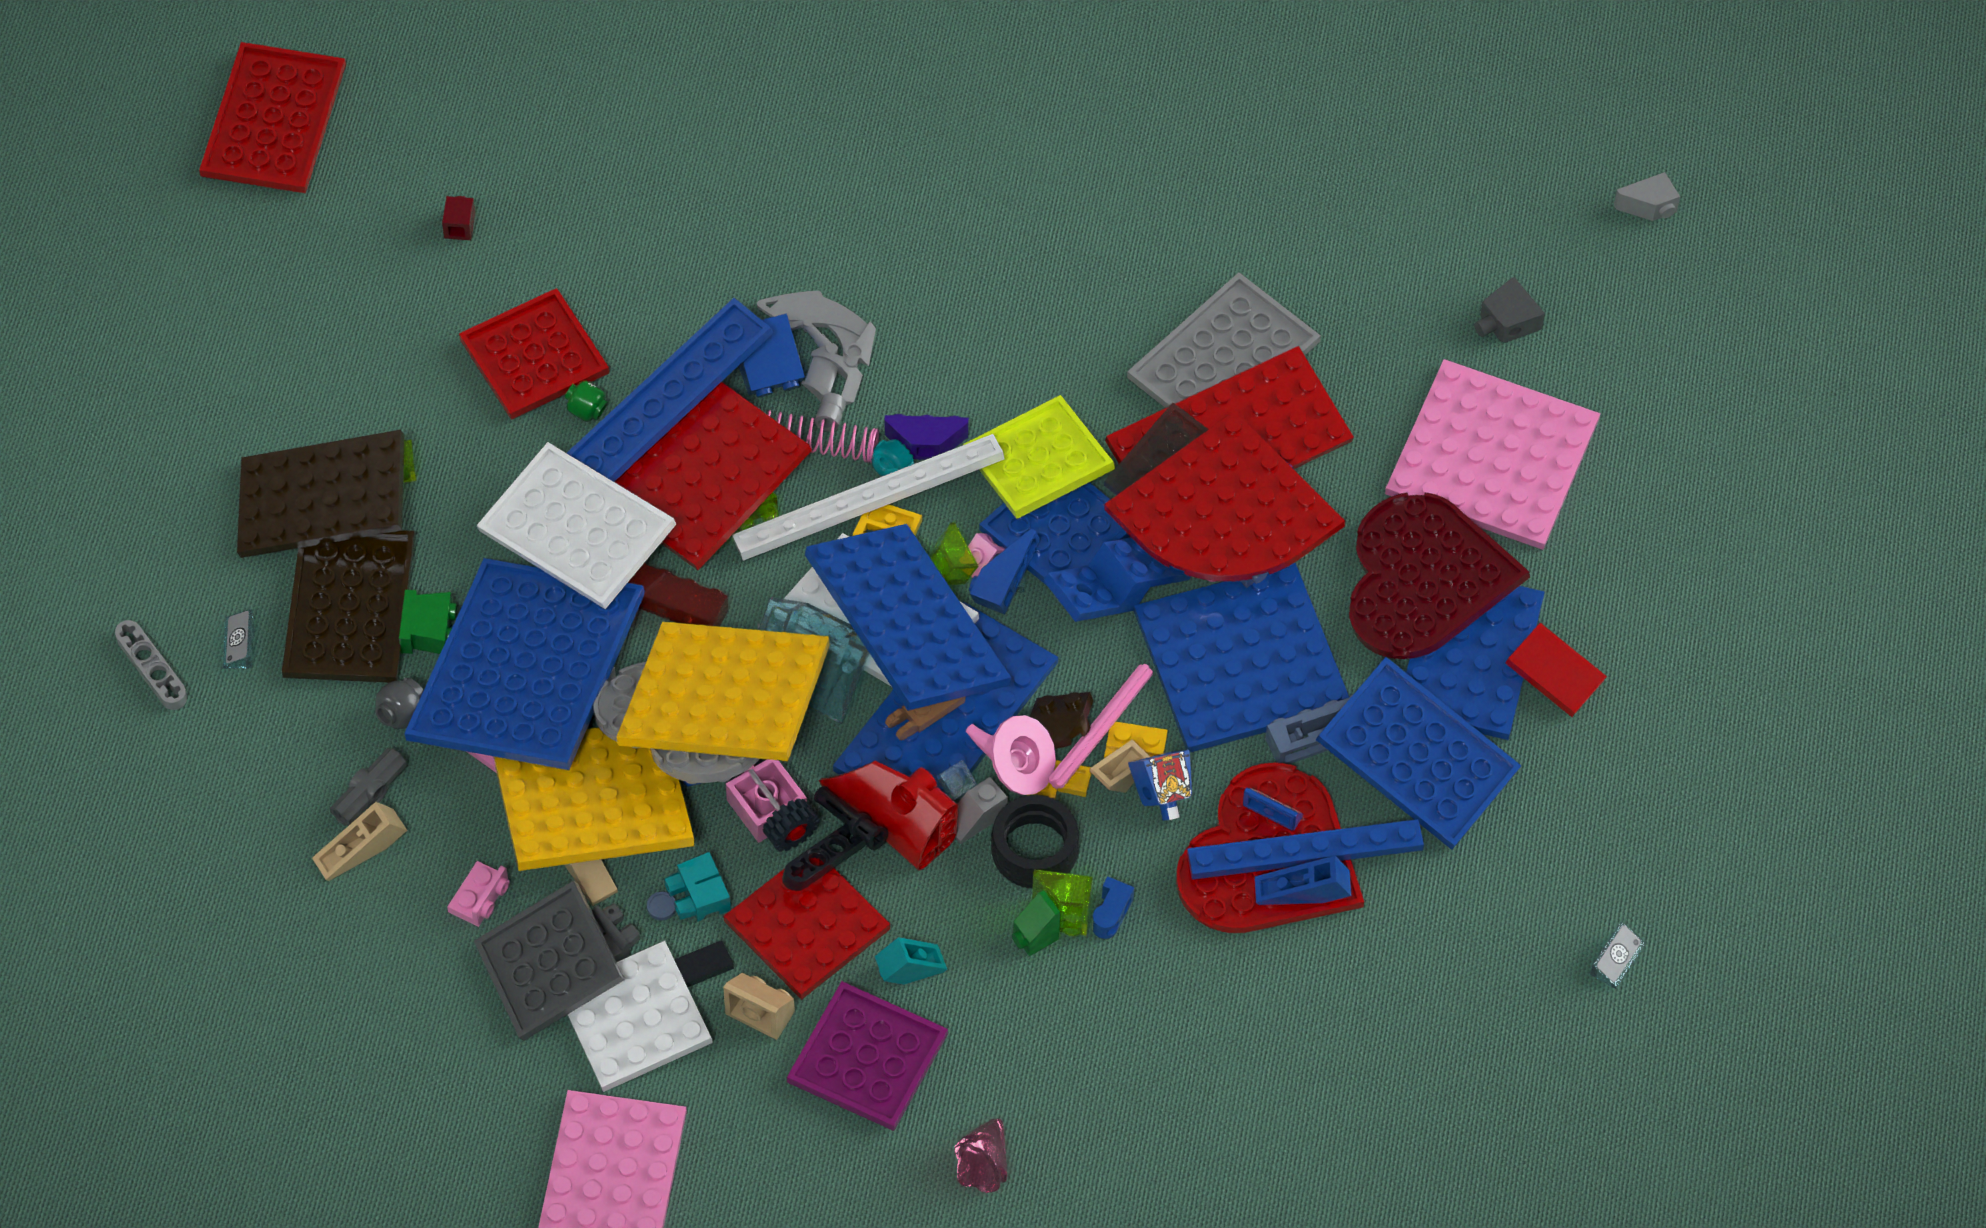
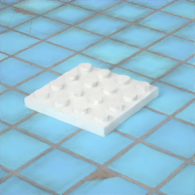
(640, 1020)

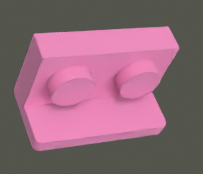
(478, 893)

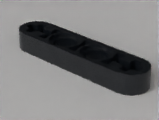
(825, 854)

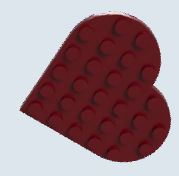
(1425, 575)

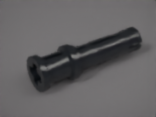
(858, 823)

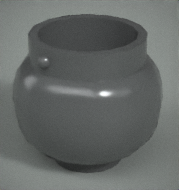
(397, 702)

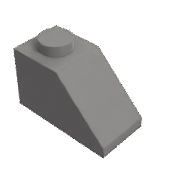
(1648, 198)
(979, 809)

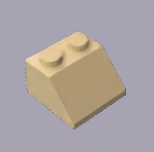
(758, 1004)

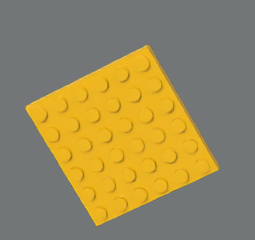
(724, 691)
(599, 809)

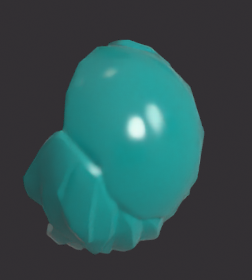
(891, 457)

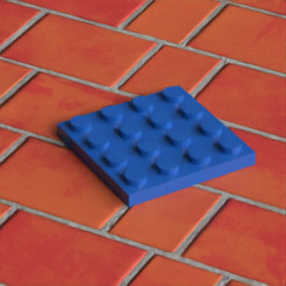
(1068, 530)

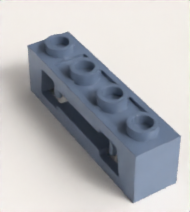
(1286, 734)

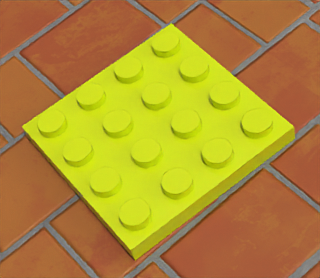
(1044, 457)

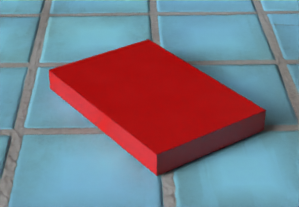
(1556, 669)

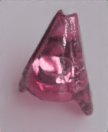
(982, 1157)

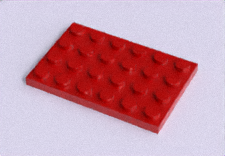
(272, 117)

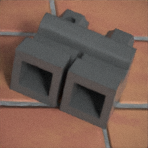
(618, 940)

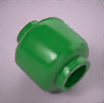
(586, 401)

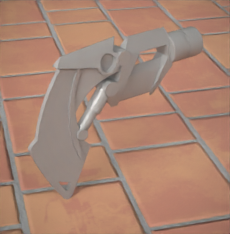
(856, 339)

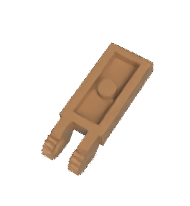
(921, 717)

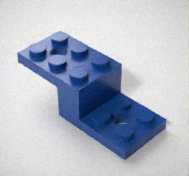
(1111, 582)

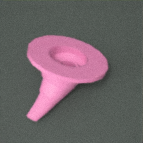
(1019, 753)

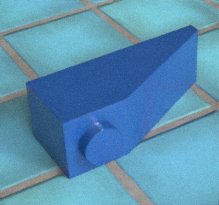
(1001, 576)
(1305, 883)

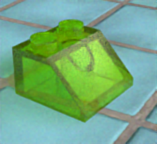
(1070, 895)

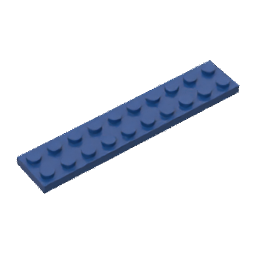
(672, 391)

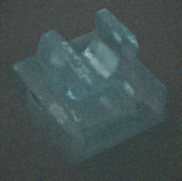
(956, 780)

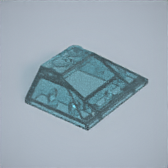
(843, 660)

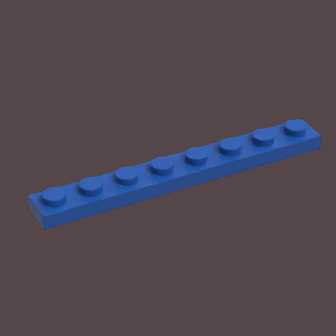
(1304, 848)

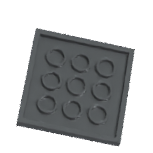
(548, 960)

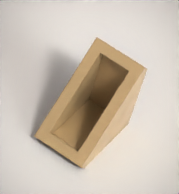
(1114, 769)

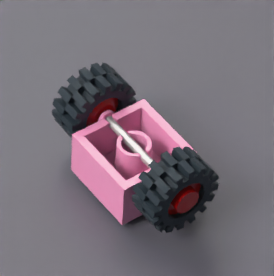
(771, 805)

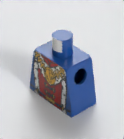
(1163, 781)

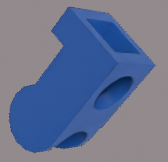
(1111, 913)

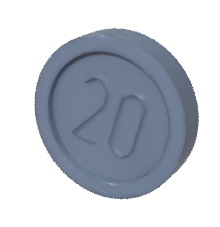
(661, 906)

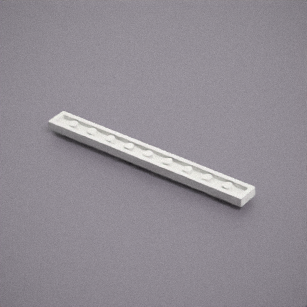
(868, 497)

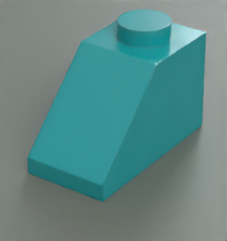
(909, 961)

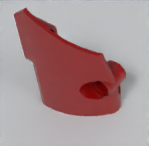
(911, 808)

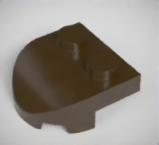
(1063, 716)

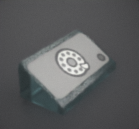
(239, 640)
(1617, 956)

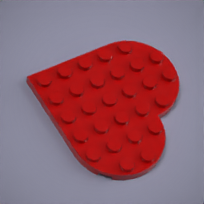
(1230, 900)

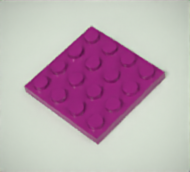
(867, 1056)

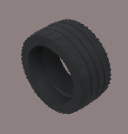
(1033, 810)

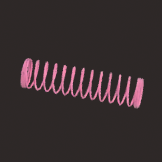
(873, 439)

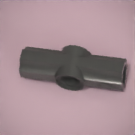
(368, 786)

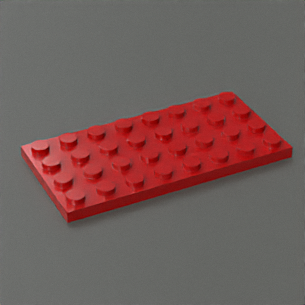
(1276, 398)

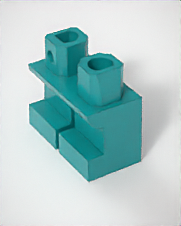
(702, 888)

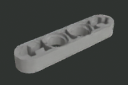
(153, 663)

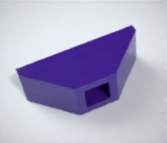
(926, 434)

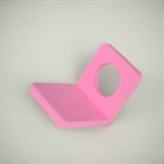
(983, 550)

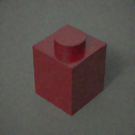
(458, 218)

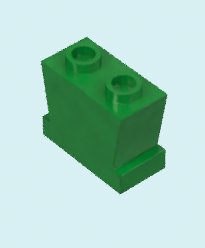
(426, 621)

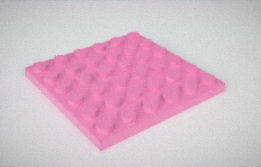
(1495, 452)

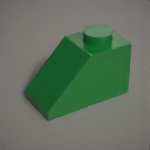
(1037, 925)

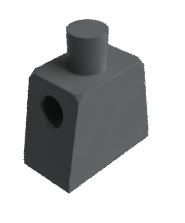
(1509, 313)

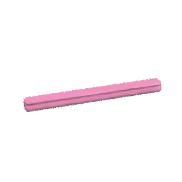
(1100, 726)

